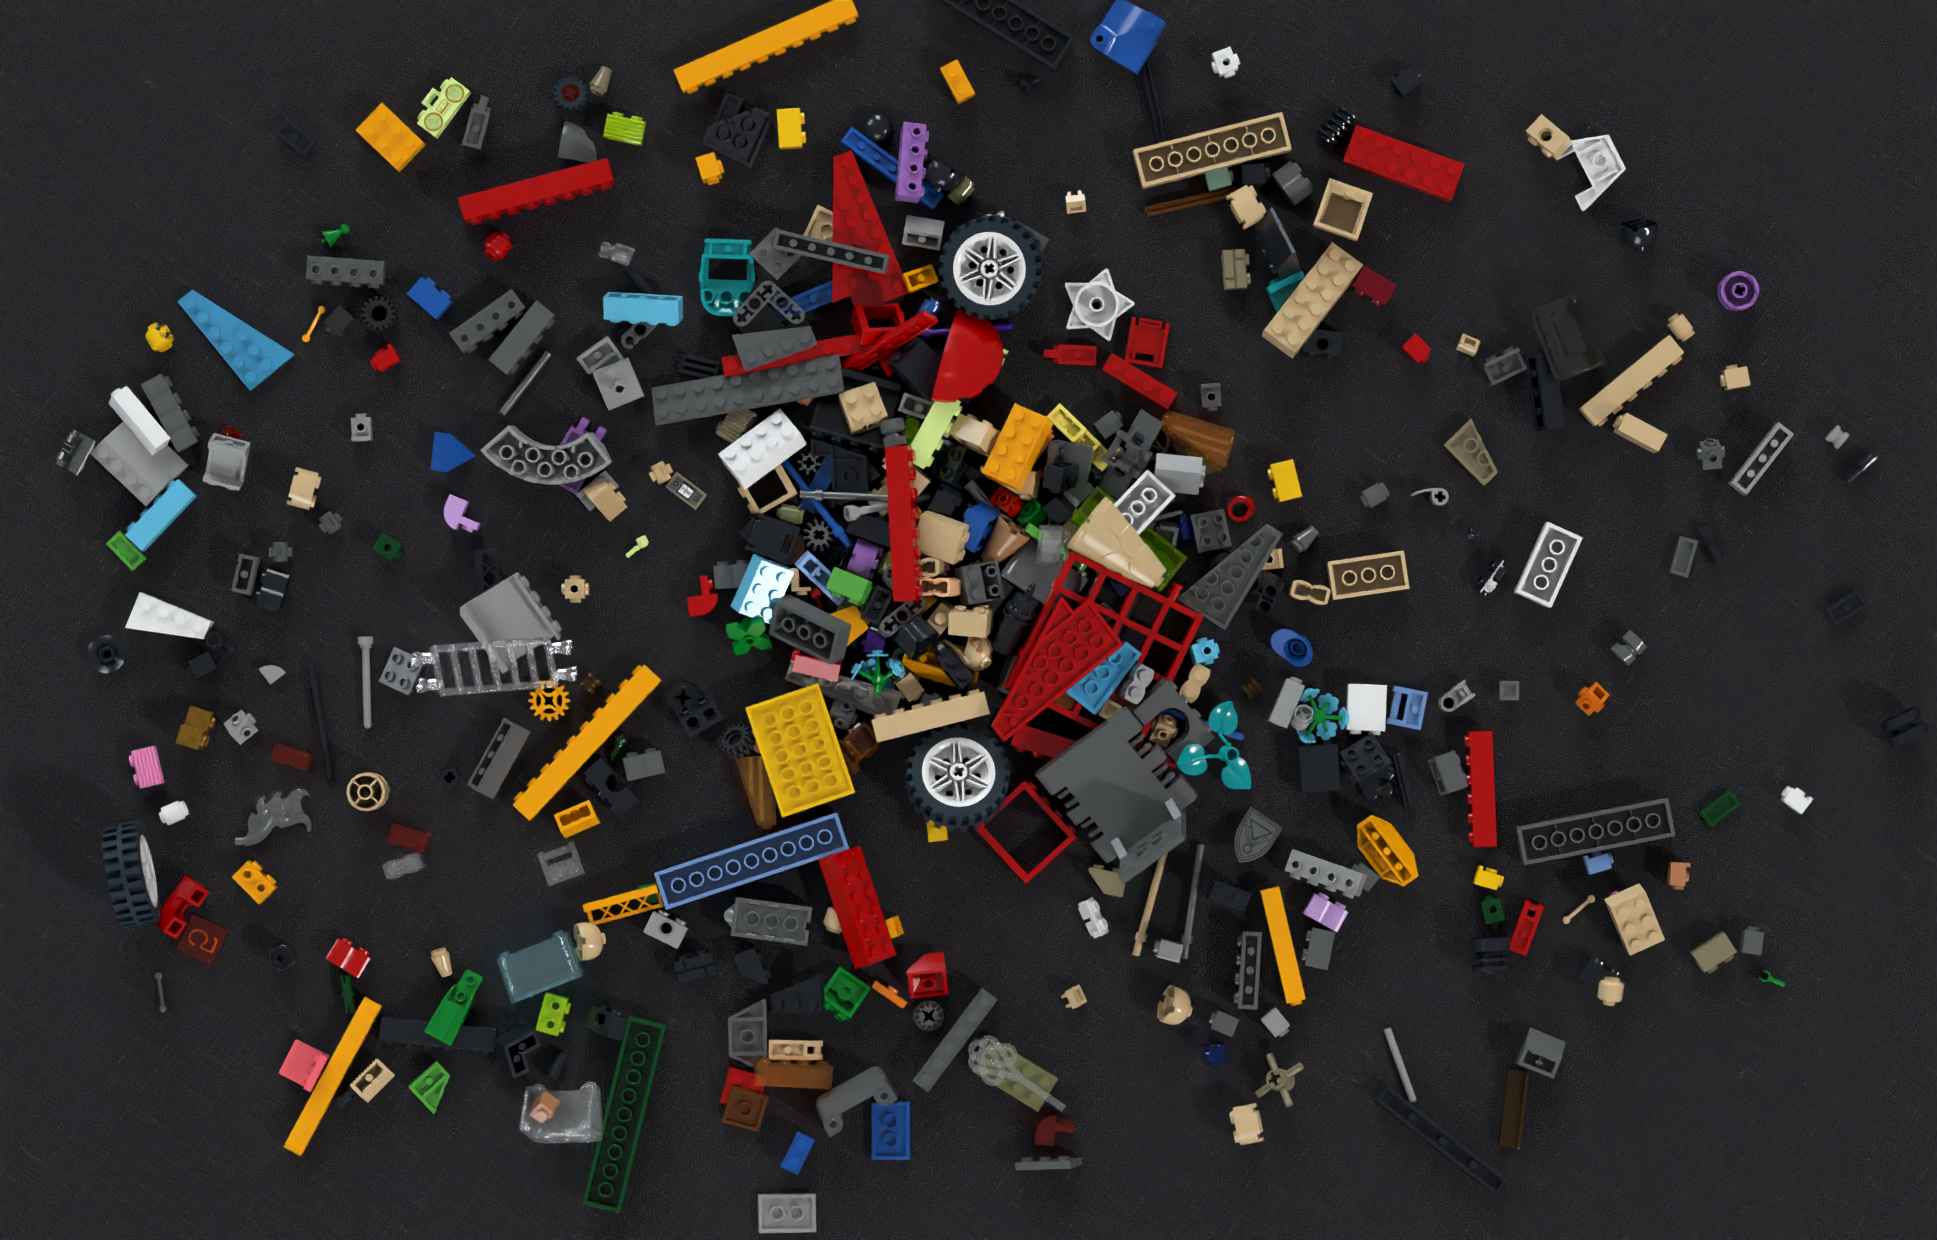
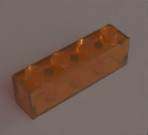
(793, 1074)

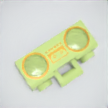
(444, 109)

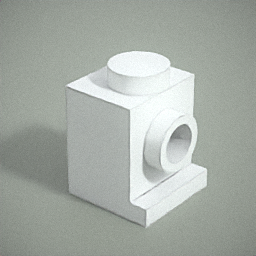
(1795, 799)

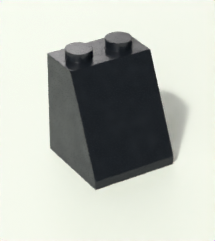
(916, 367)

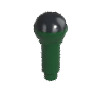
(620, 740)

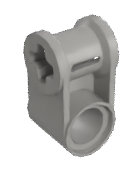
(1457, 696)

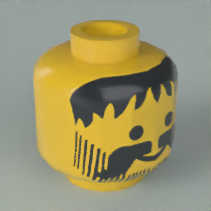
(159, 337)

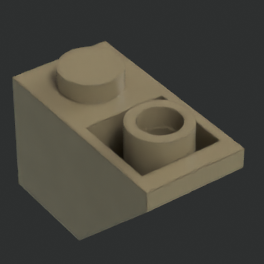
(1107, 880)

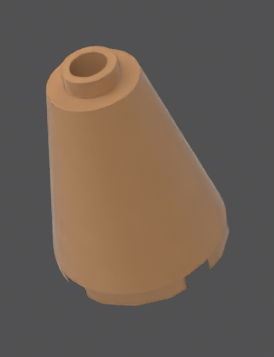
(1004, 540)

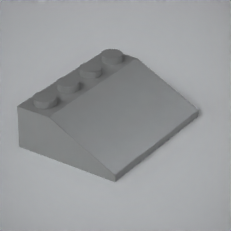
(135, 467)

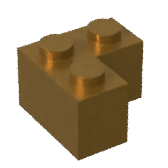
(196, 728)

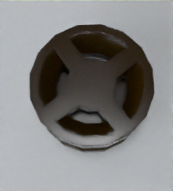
(590, 682)
(1251, 688)

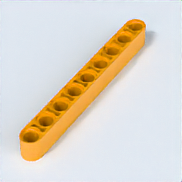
(332, 1076)

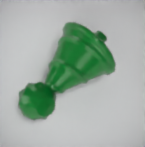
(332, 235)

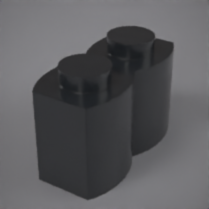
(273, 590)

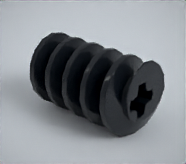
(1336, 126)

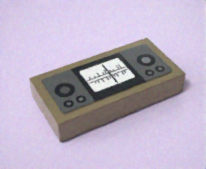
(686, 490)

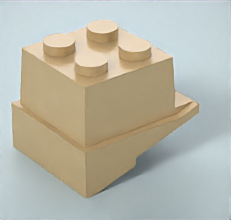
(1343, 209)

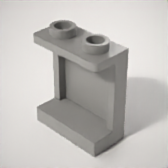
(226, 461)

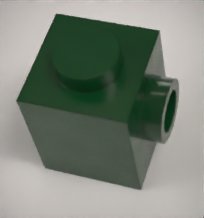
(388, 547)
(1491, 909)

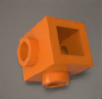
(1592, 698)

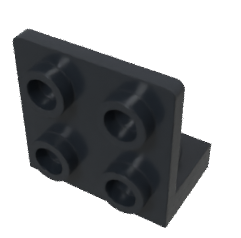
(951, 464)

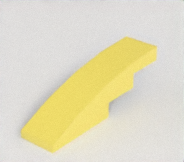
(1078, 434)

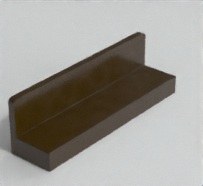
(1513, 1108)

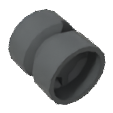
(893, 432)
(1628, 648)

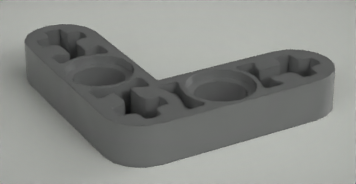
(772, 299)
(908, 604)

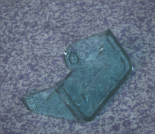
(540, 967)

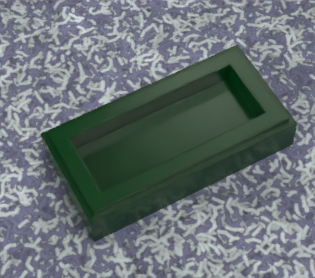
(1719, 808)

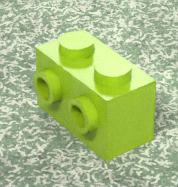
(552, 1014)

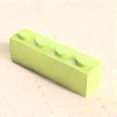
(932, 430)

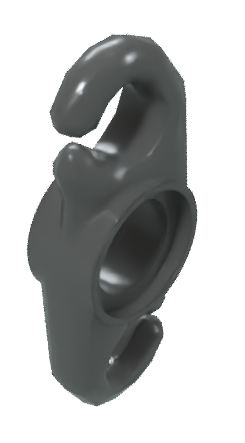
(631, 333)

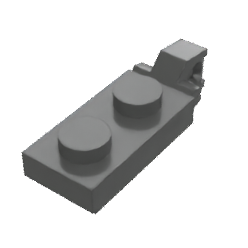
(477, 124)

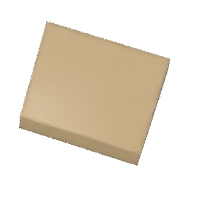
(1468, 345)

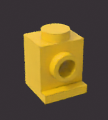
(1488, 878)

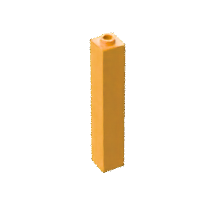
(1282, 945)

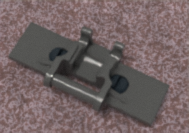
(1136, 457)

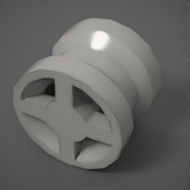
(1837, 436)

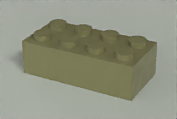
(1032, 1072)

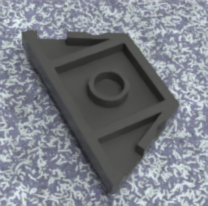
(748, 1034)

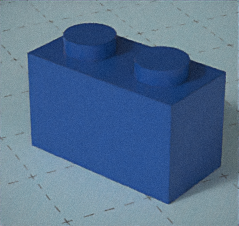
(430, 298)
(797, 1152)

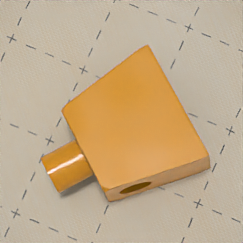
(852, 616)

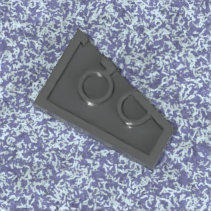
(1046, 1162)

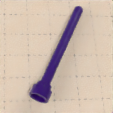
(930, 333)

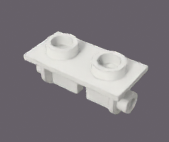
(1097, 925)

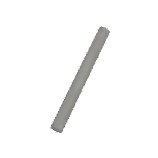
(1400, 1065)

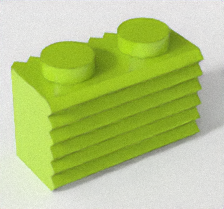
(624, 129)

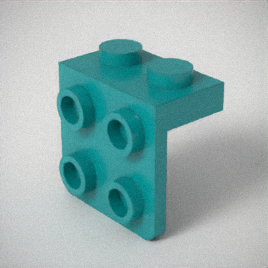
(1281, 290)

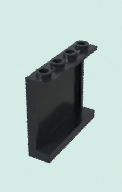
(830, 422)

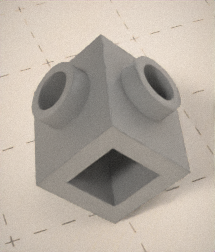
(241, 726)

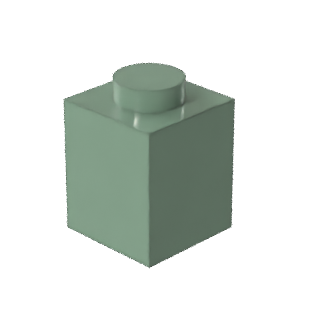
(1219, 179)

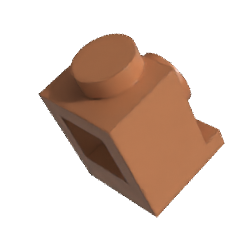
(1677, 875)
(544, 1107)

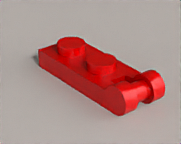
(1525, 927)

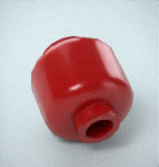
(497, 245)

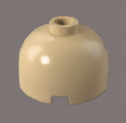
(589, 940)
(1175, 1006)

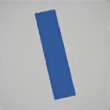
(820, 481)

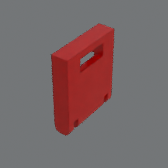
(1147, 339)

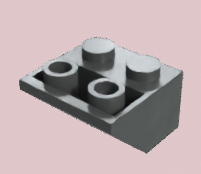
(980, 583)
(1541, 1053)

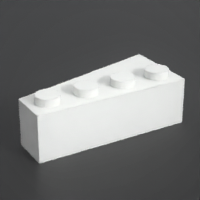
(162, 617)

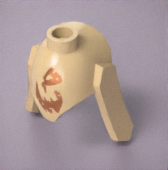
(977, 652)

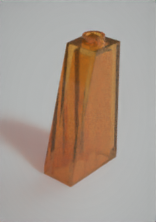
(1201, 437)
(758, 790)

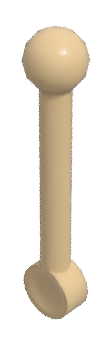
(1590, 899)

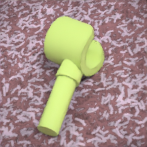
(642, 542)

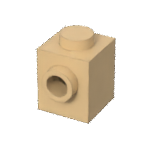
(1734, 377)
(909, 687)

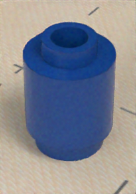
(930, 306)

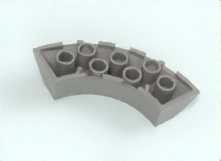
(546, 463)

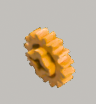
(542, 707)

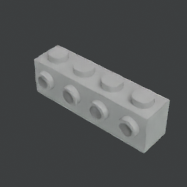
(1326, 873)

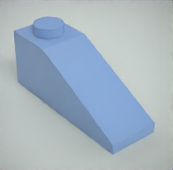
(817, 573)

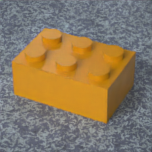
(390, 137)

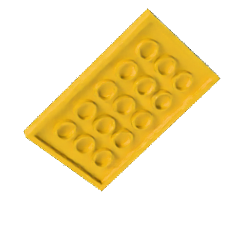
(800, 750)

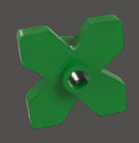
(749, 634)

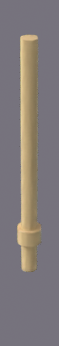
(1141, 936)

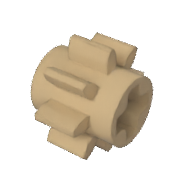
(661, 472)

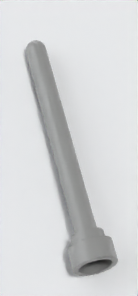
(853, 512)
(365, 644)

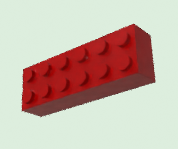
(1403, 163)
(857, 907)

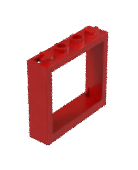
(1055, 815)

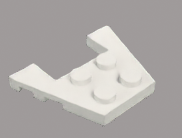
(1600, 164)

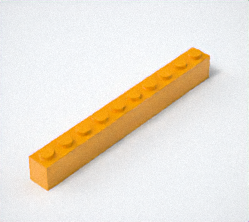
(765, 43)
(587, 742)

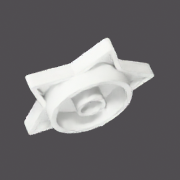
(1101, 291)

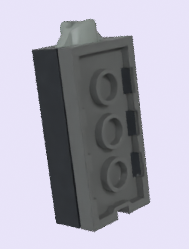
(769, 920)

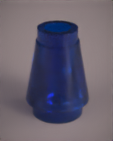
(1185, 529)

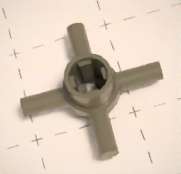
(1279, 1080)

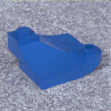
(1128, 35)

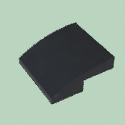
(880, 607)

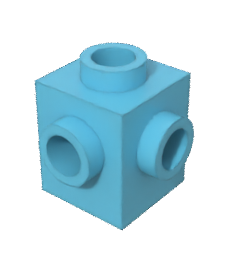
(1197, 651)

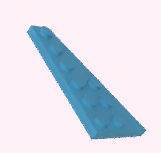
(242, 347)

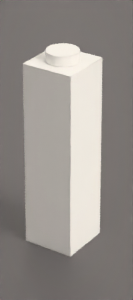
(139, 420)

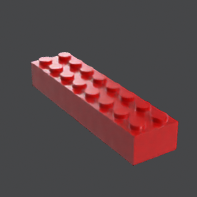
(536, 191)

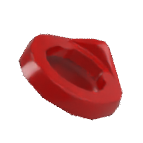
(1240, 499)

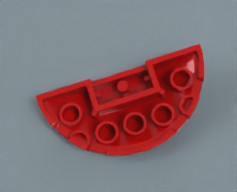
(969, 359)

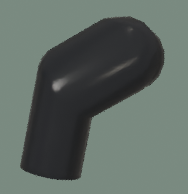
(961, 510)

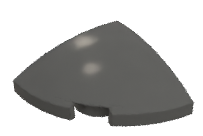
(576, 144)

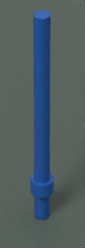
(837, 530)

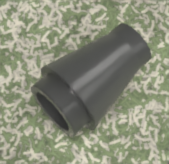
(1304, 539)

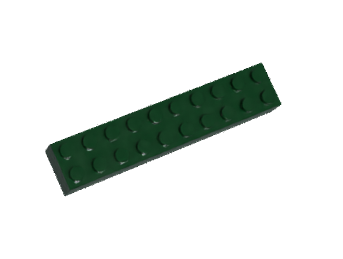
(625, 1113)

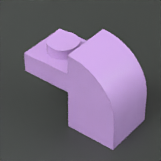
(454, 514)

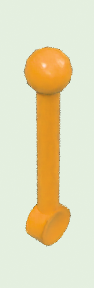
(306, 338)

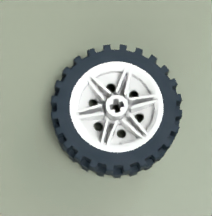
(1022, 255)
(959, 809)
(131, 874)

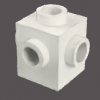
(1227, 56)

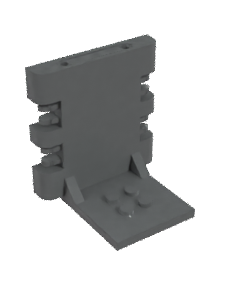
(1121, 793)

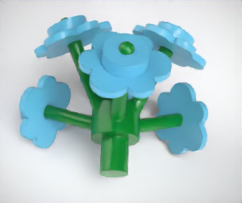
(871, 670)
(1327, 705)

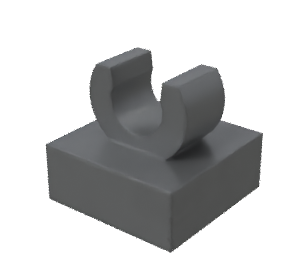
(1508, 690)

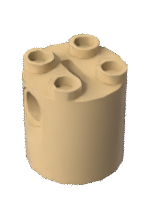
(363, 799)

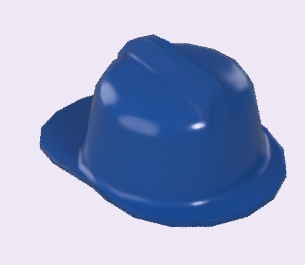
(1292, 647)

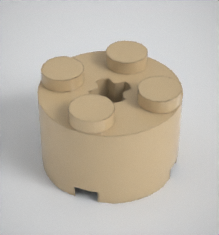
(1246, 206)
(303, 488)
(1247, 1124)

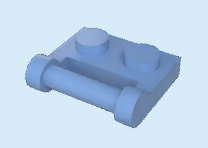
(1413, 709)

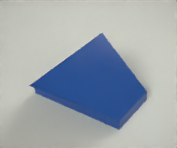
(448, 452)

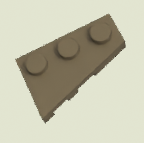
(1471, 453)

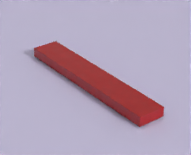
(890, 341)

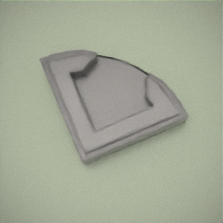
(272, 673)

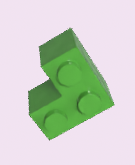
(851, 586)

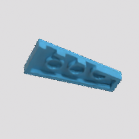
(1100, 683)

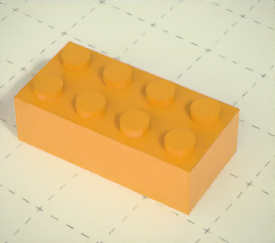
(1017, 447)

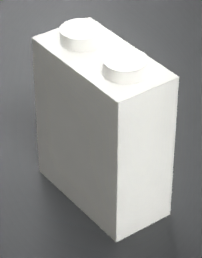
(1366, 708)

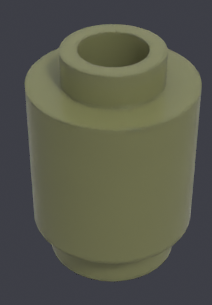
(961, 192)
(790, 514)

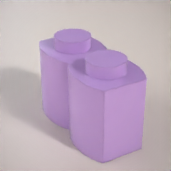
(1326, 912)

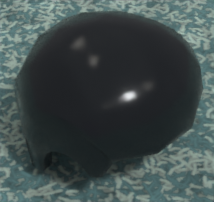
(878, 127)

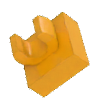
(894, 926)

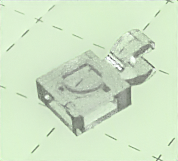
(619, 253)

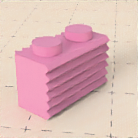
(147, 767)

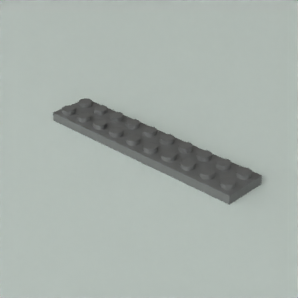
(747, 390)

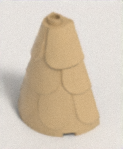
(1117, 546)

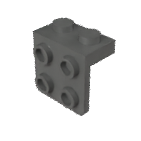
(1073, 453)

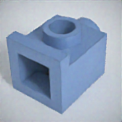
(1597, 862)

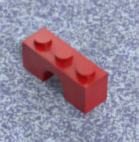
(186, 893)

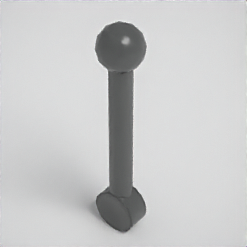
(159, 976)

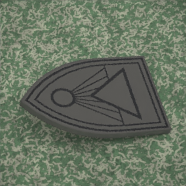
(1254, 836)

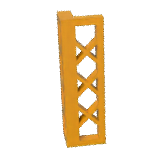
(617, 899)

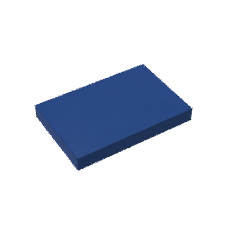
(890, 1131)

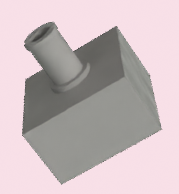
(618, 383)

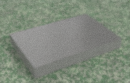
(787, 1213)

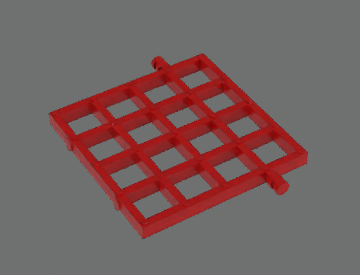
(1119, 619)

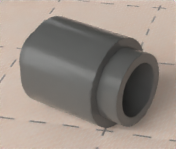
(1374, 495)

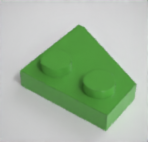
(431, 1085)

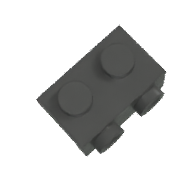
(1504, 366)

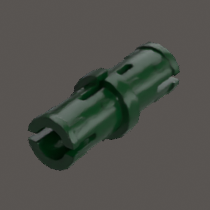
(347, 994)

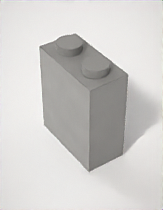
(1180, 472)
(1286, 702)

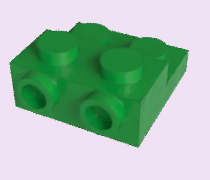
(844, 994)

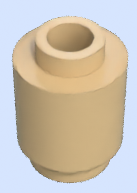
(1680, 327)

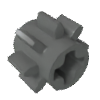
(804, 466)
(330, 522)
(280, 551)

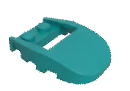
(725, 296)

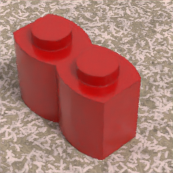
(349, 957)

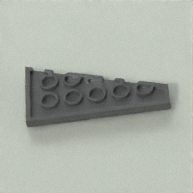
(1227, 584)

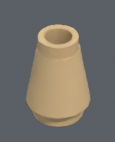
(442, 961)

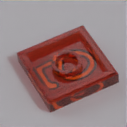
(202, 939)

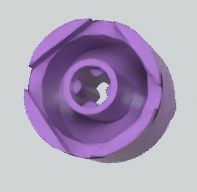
(1743, 281)
(865, 559)

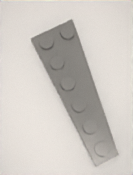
(851, 691)

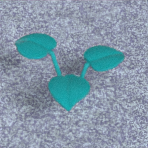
(1192, 758)

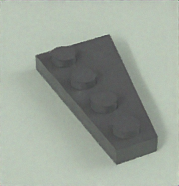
(768, 346)

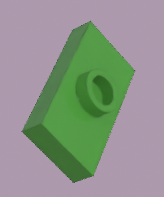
(126, 550)

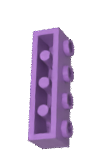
(910, 162)

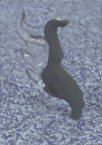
(275, 813)

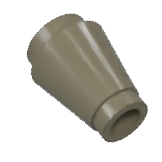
(600, 82)

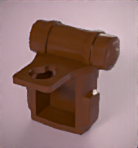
(856, 745)

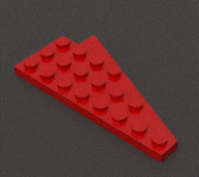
(859, 226)
(1063, 654)

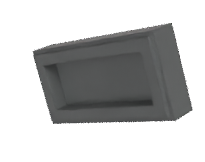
(1683, 556)

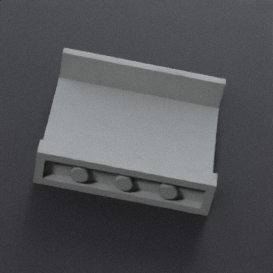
(509, 613)

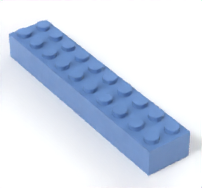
(751, 860)

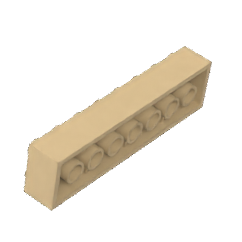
(1212, 150)

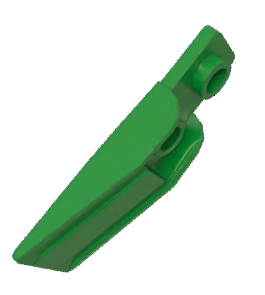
(454, 1008)

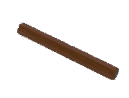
(1190, 201)

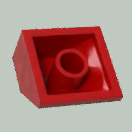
(928, 976)

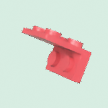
(304, 1065)

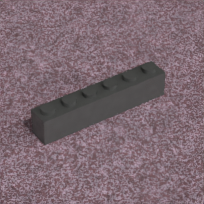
(831, 252)
(955, 1039)

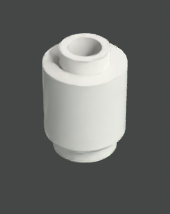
(173, 812)

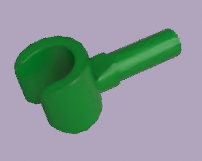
(1773, 980)

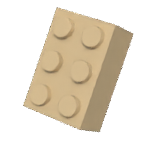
(1634, 919)

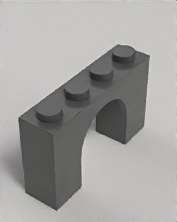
(1164, 696)

